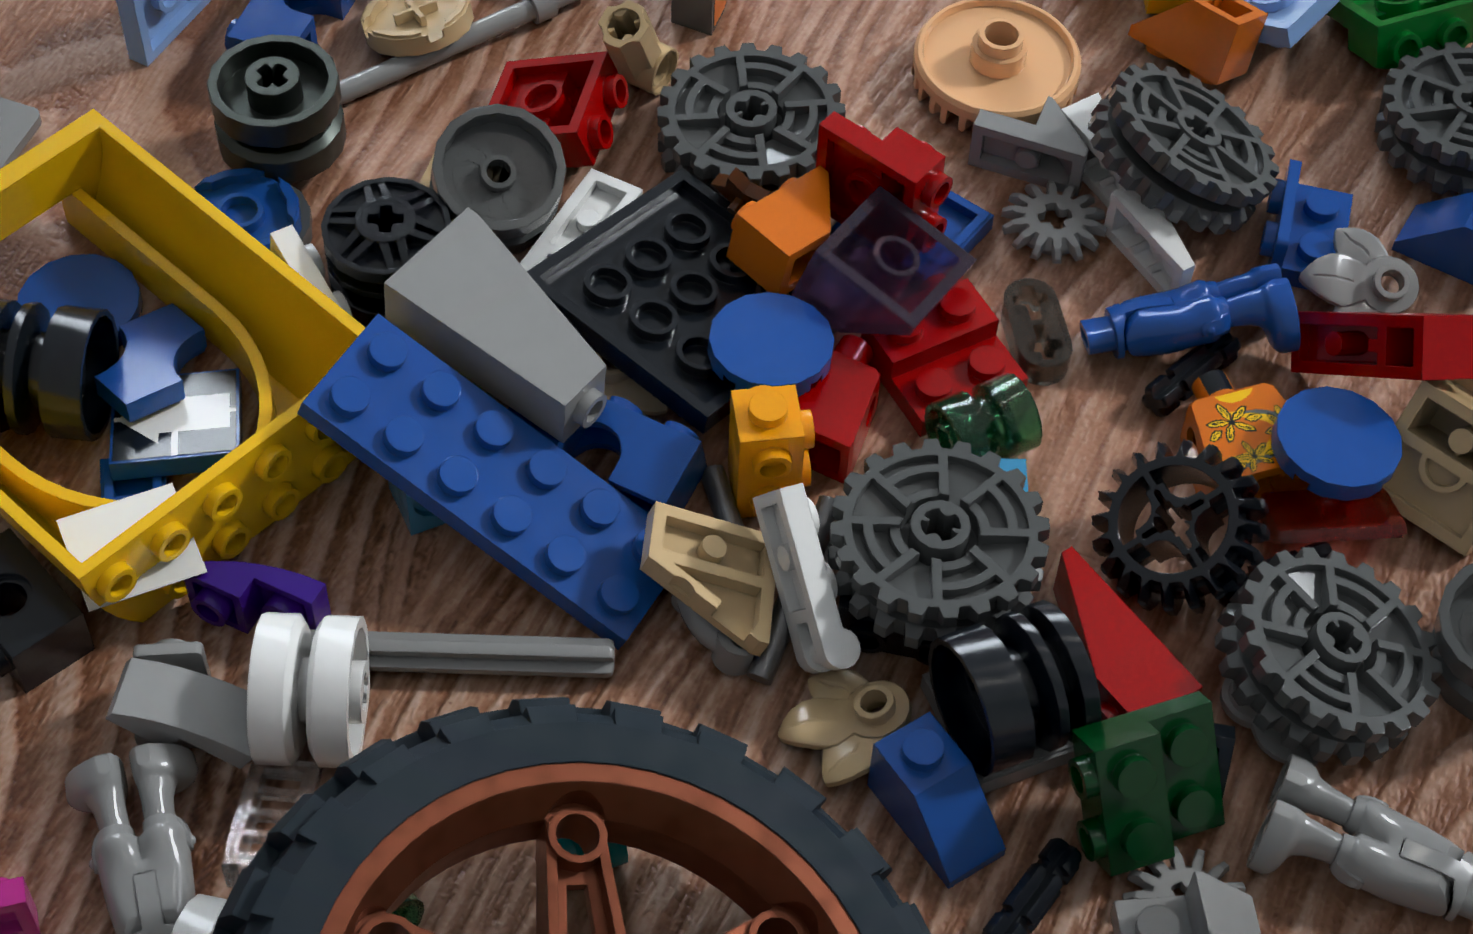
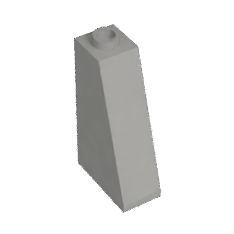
(497, 327)

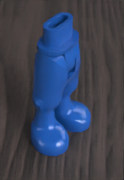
(1198, 316)

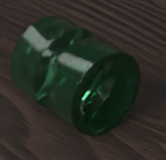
(994, 418)

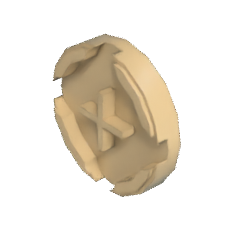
(415, 26)

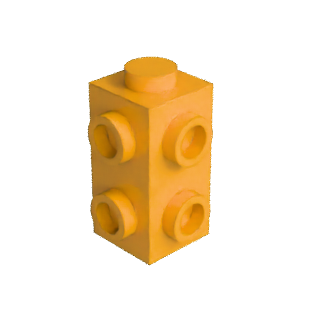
(767, 443)

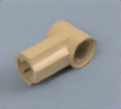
(636, 47)

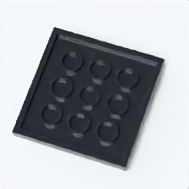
(649, 290)

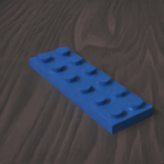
(488, 477)

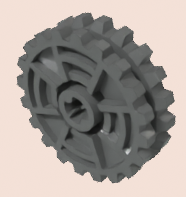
(746, 114)
(1429, 118)
(1183, 148)
(936, 541)
(1328, 656)

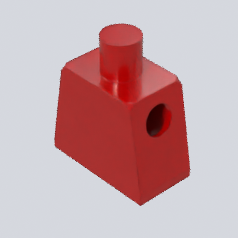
(842, 408)

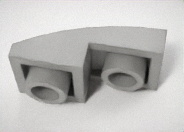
(179, 703)

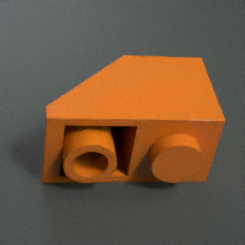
(1205, 36)
(782, 231)

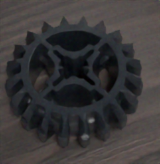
(1202, 513)

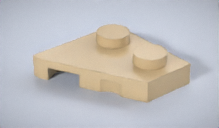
(713, 570)

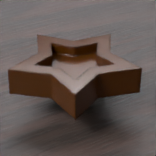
(738, 189)

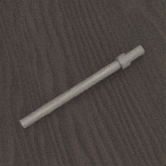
(479, 32)

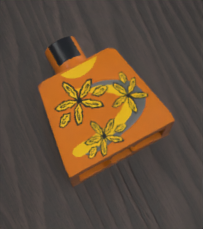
(1240, 428)

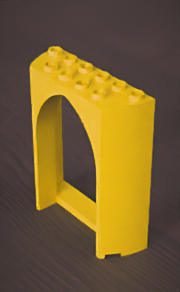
(251, 309)

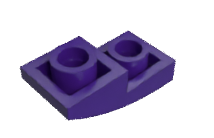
(242, 591)

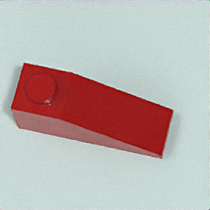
(1385, 345)
(1126, 656)

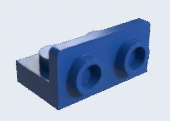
(1302, 223)

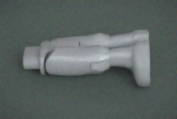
(1378, 855)
(145, 875)

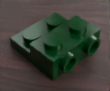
(1146, 782)

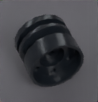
(373, 233)
(52, 369)
(1013, 686)

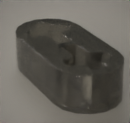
(1048, 330)

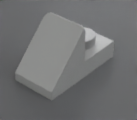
(1030, 151)
(1204, 909)

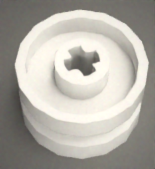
(307, 689)

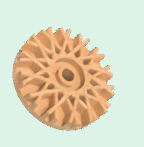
(994, 60)

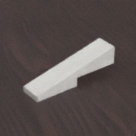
(1133, 228)

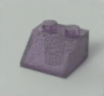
(882, 269)

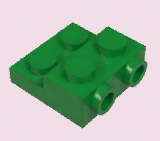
(1395, 28)

